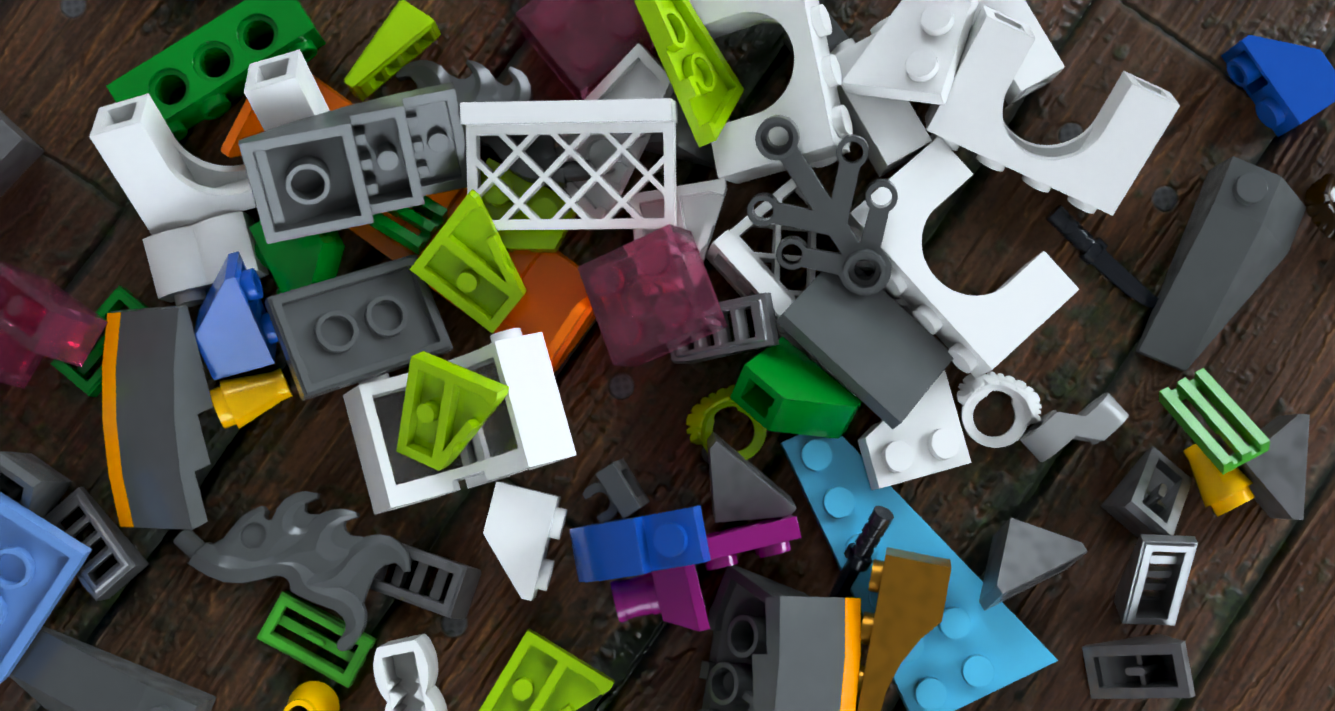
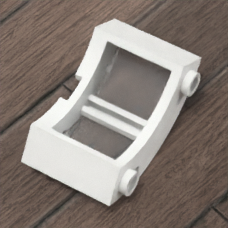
(518, 436)

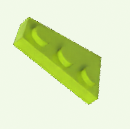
(693, 65)

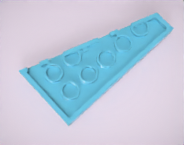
(971, 647)

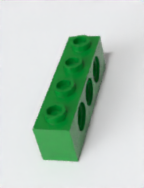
(195, 56)

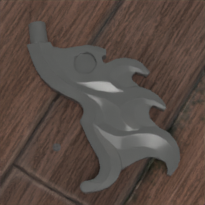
(484, 88)
(305, 548)

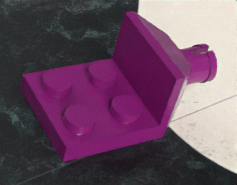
(678, 591)

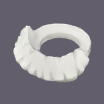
(1024, 403)

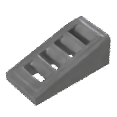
(764, 328)
(129, 559)
(452, 576)
(1162, 605)

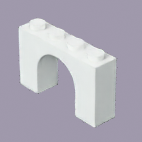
(808, 99)
(892, 124)
(1090, 168)
(170, 183)
(974, 328)

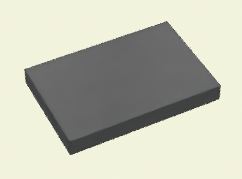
(356, 326)
(867, 345)

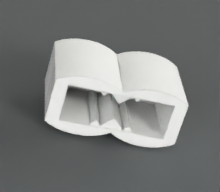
(190, 257)
(408, 674)

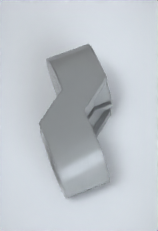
(1090, 425)

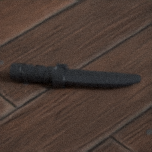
(1093, 252)
(860, 553)

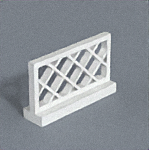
(580, 119)
(750, 276)

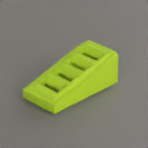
(394, 45)

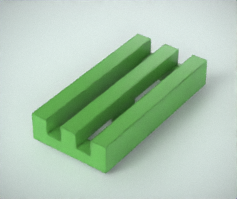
(1249, 431)
(277, 616)

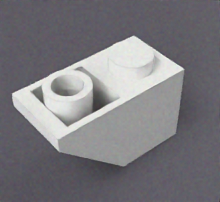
(520, 534)

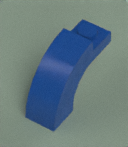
(640, 544)

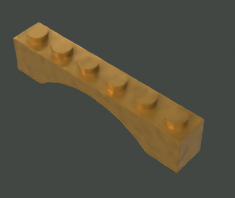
(907, 608)

